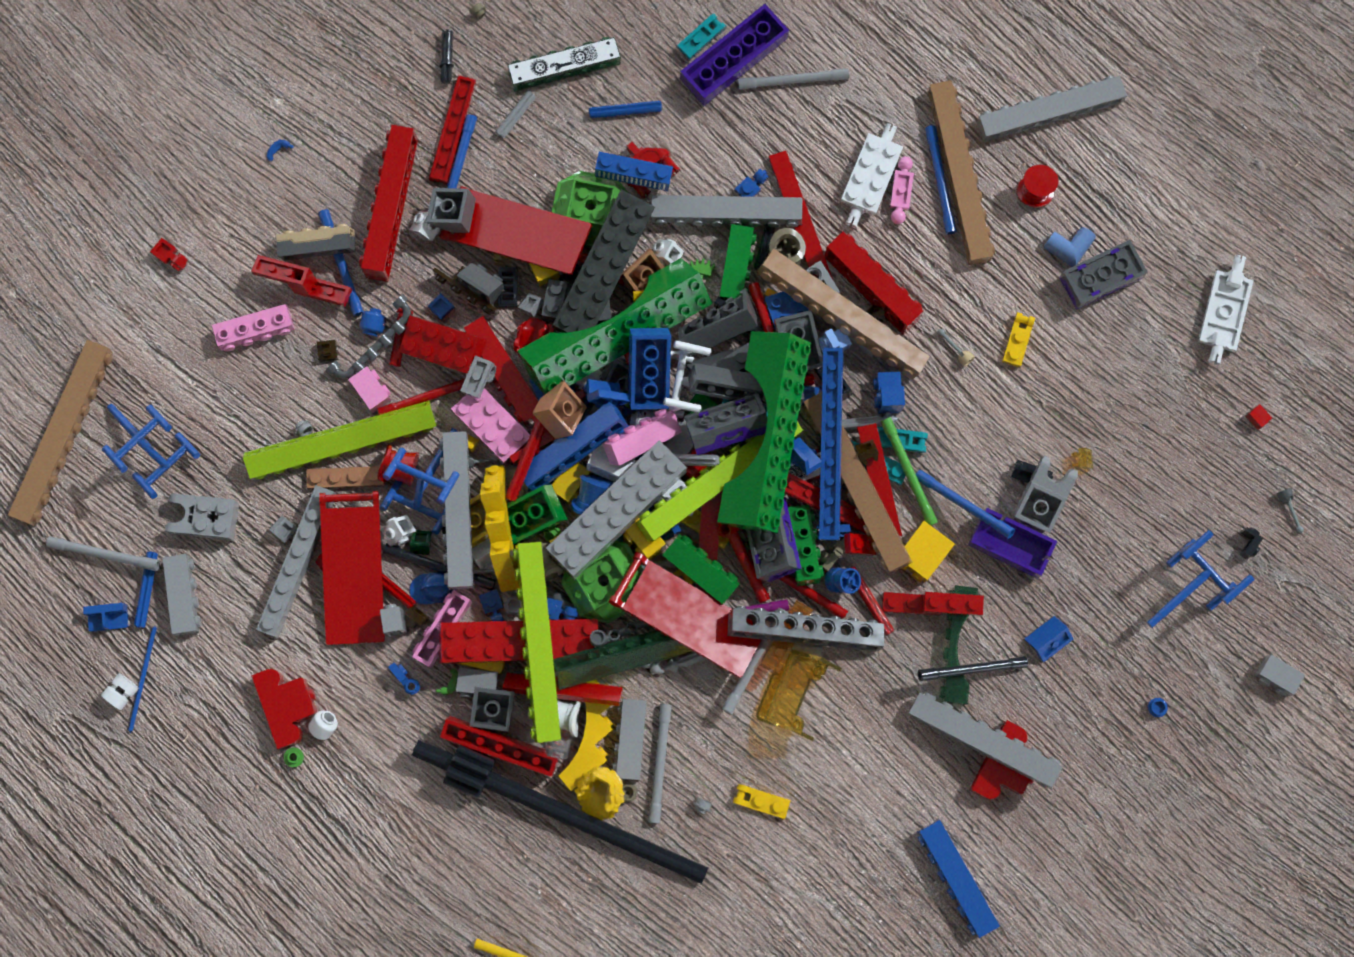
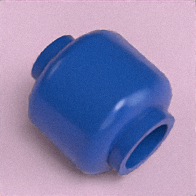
(372, 322)

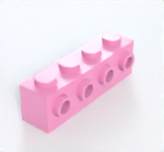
(253, 327)
(641, 437)
(453, 611)

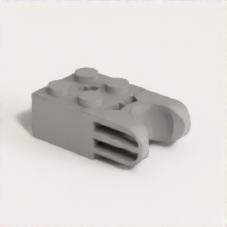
(1046, 490)
(199, 515)

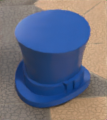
(590, 490)

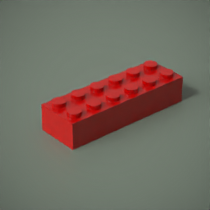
(873, 282)

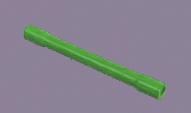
(892, 434)

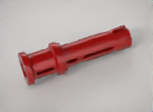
(396, 356)

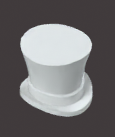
(569, 716)

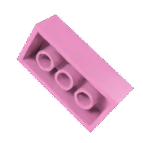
(491, 425)

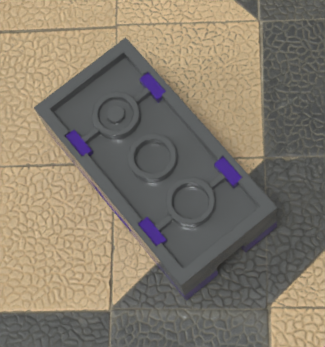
(1103, 274)
(727, 423)
(775, 553)

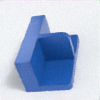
(106, 616)

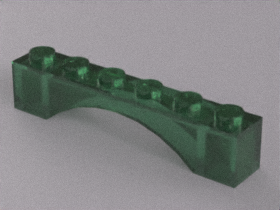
(955, 688)

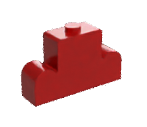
(284, 705)
(994, 774)

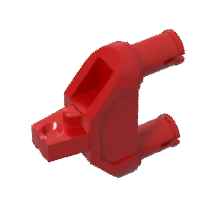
(654, 155)

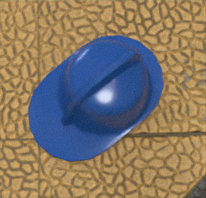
(429, 588)

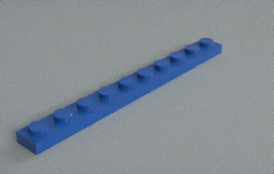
(831, 444)

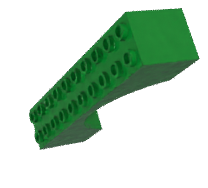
(667, 300)
(757, 494)

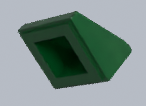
(421, 542)

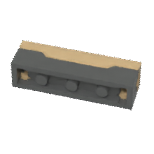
(315, 243)

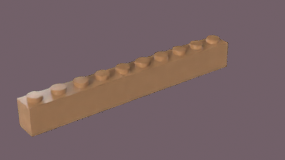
(960, 172)
(843, 314)
(60, 433)
(865, 497)

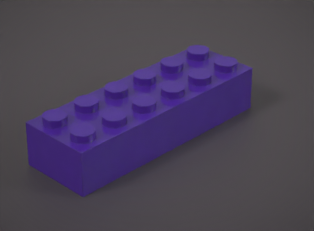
(734, 54)

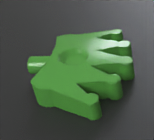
(704, 270)

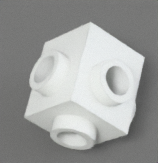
(422, 229)
(667, 251)
(398, 530)

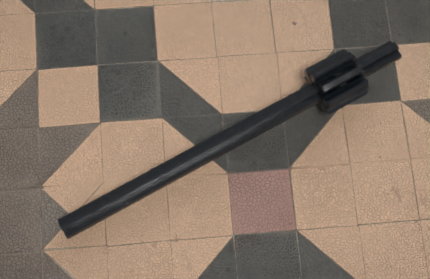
(472, 772)

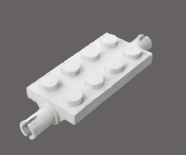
(871, 174)
(1226, 310)

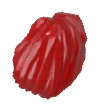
(530, 331)

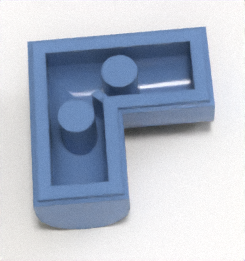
(1073, 250)

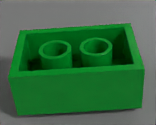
(534, 514)

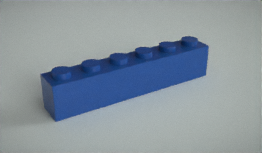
(571, 449)
(958, 879)

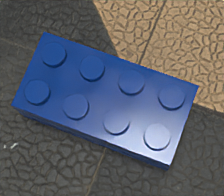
(649, 367)

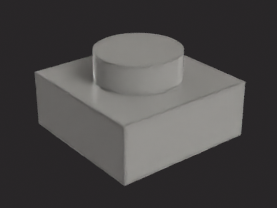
(531, 305)
(283, 529)

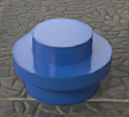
(1157, 707)

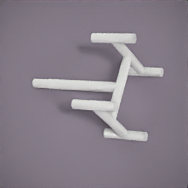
(683, 357)

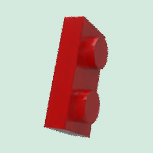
(859, 544)

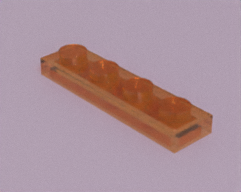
(780, 650)

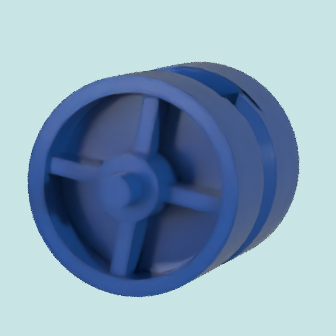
(842, 580)

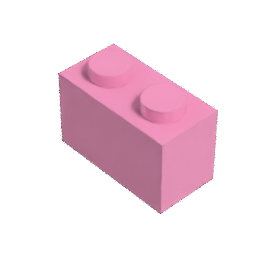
(369, 389)

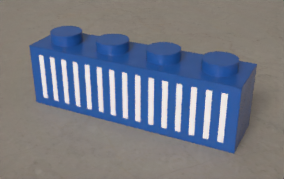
(633, 171)

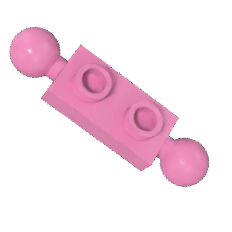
(901, 190)

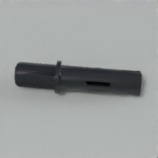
(446, 56)

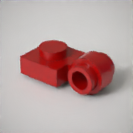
(165, 252)

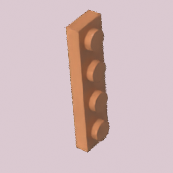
(343, 477)

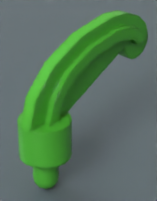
(452, 684)

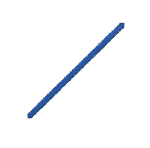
(142, 679)

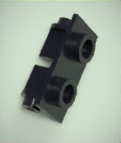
(1024, 471)

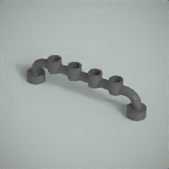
(385, 340)
(599, 638)

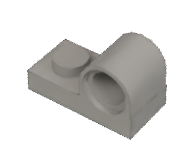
(822, 274)
(478, 374)

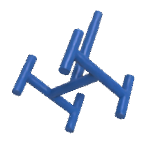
(138, 438)
(423, 480)
(1227, 594)

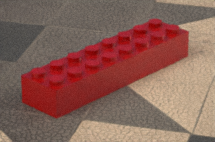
(389, 203)
(503, 643)

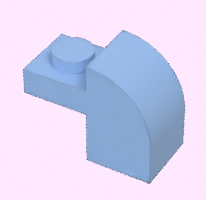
(834, 340)

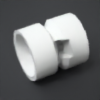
(114, 696)

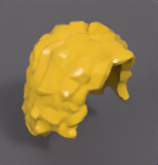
(600, 793)

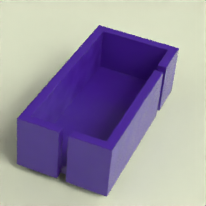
(1021, 551)

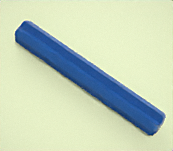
(625, 109)
(145, 594)

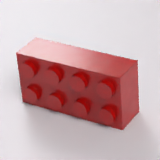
(441, 344)

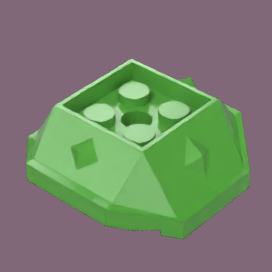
(584, 189)
(592, 597)

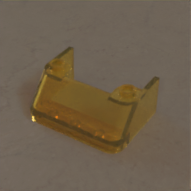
(787, 690)

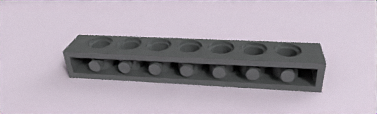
(797, 634)

